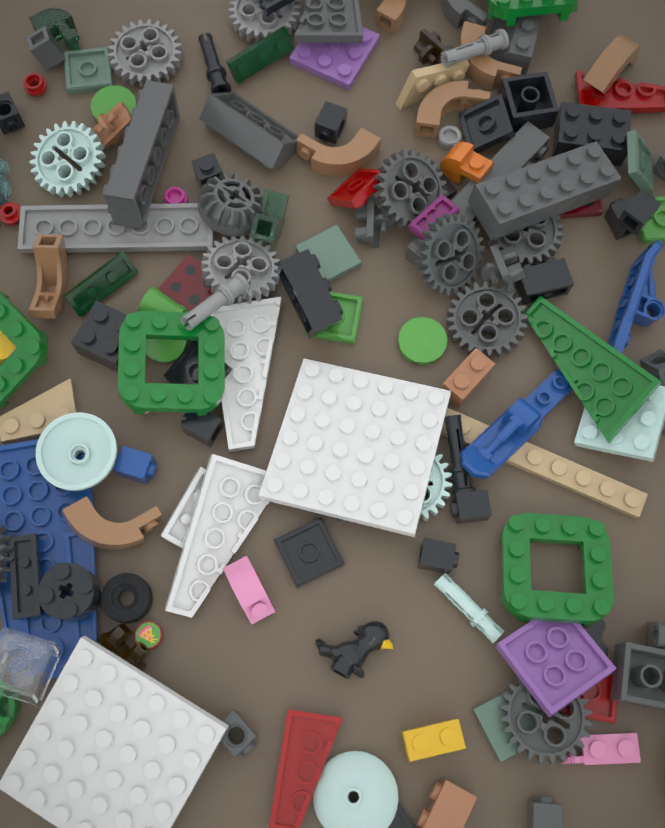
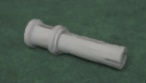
(482, 46)
(223, 295)

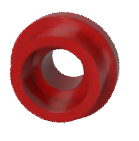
(30, 83)
(13, 218)

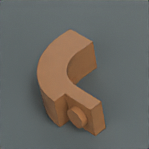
(391, 15)
(611, 62)
(484, 69)
(443, 100)
(340, 160)
(51, 276)
(105, 534)

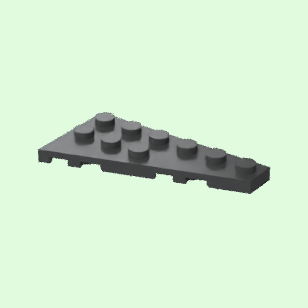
(330, 22)

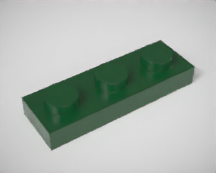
(260, 55)
(100, 283)

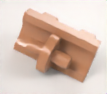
(112, 125)

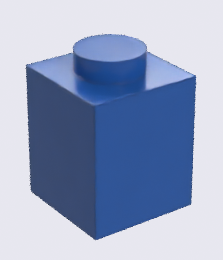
(135, 465)

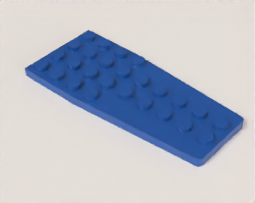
(35, 506)

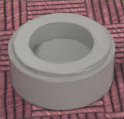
(448, 137)

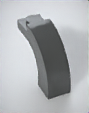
(463, 10)

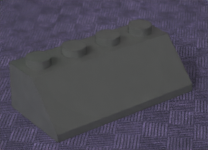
(521, 41)
(249, 129)

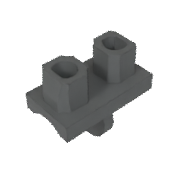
(375, 223)
(493, 271)

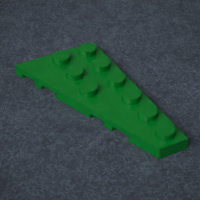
(600, 375)

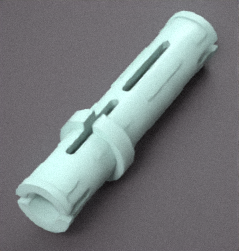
(469, 608)

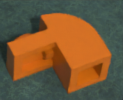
(464, 162)

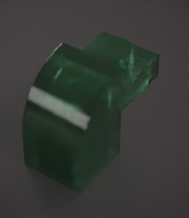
(59, 24)
(270, 223)

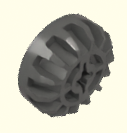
(224, 204)

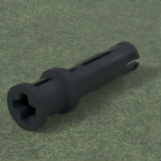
(216, 73)
(461, 478)

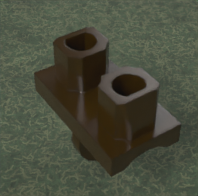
(430, 47)
(115, 642)

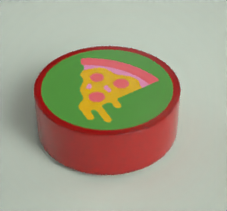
(149, 634)

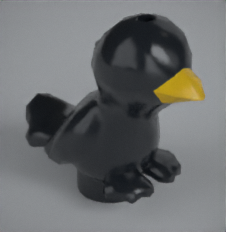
(351, 655)

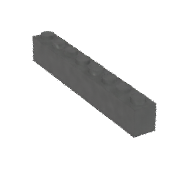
(517, 153)

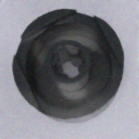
(54, 597)

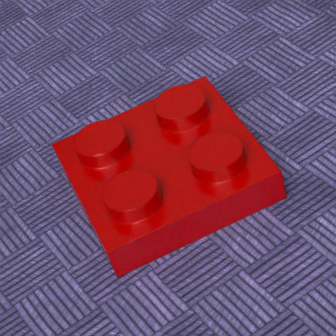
(355, 189)

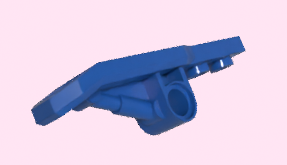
(637, 298)
(513, 427)

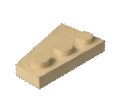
(425, 79)
(36, 414)

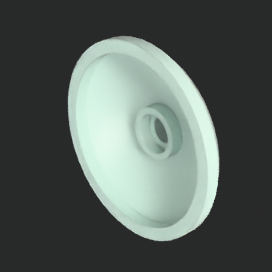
(62, 443)
(366, 776)

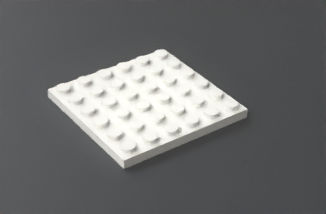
(357, 447)
(111, 747)

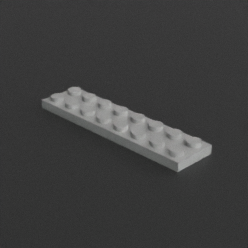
(93, 230)

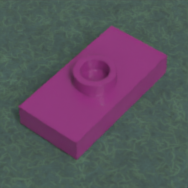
(440, 206)

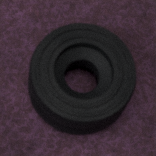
(111, 598)

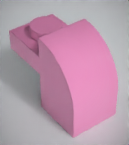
(248, 590)

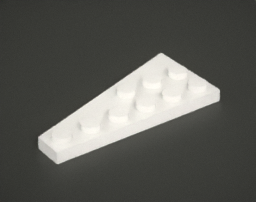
(248, 351)
(220, 523)

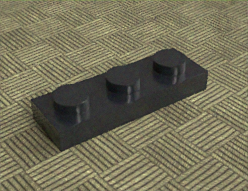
(25, 576)

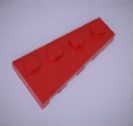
(622, 95)
(302, 758)

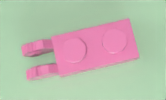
(607, 749)

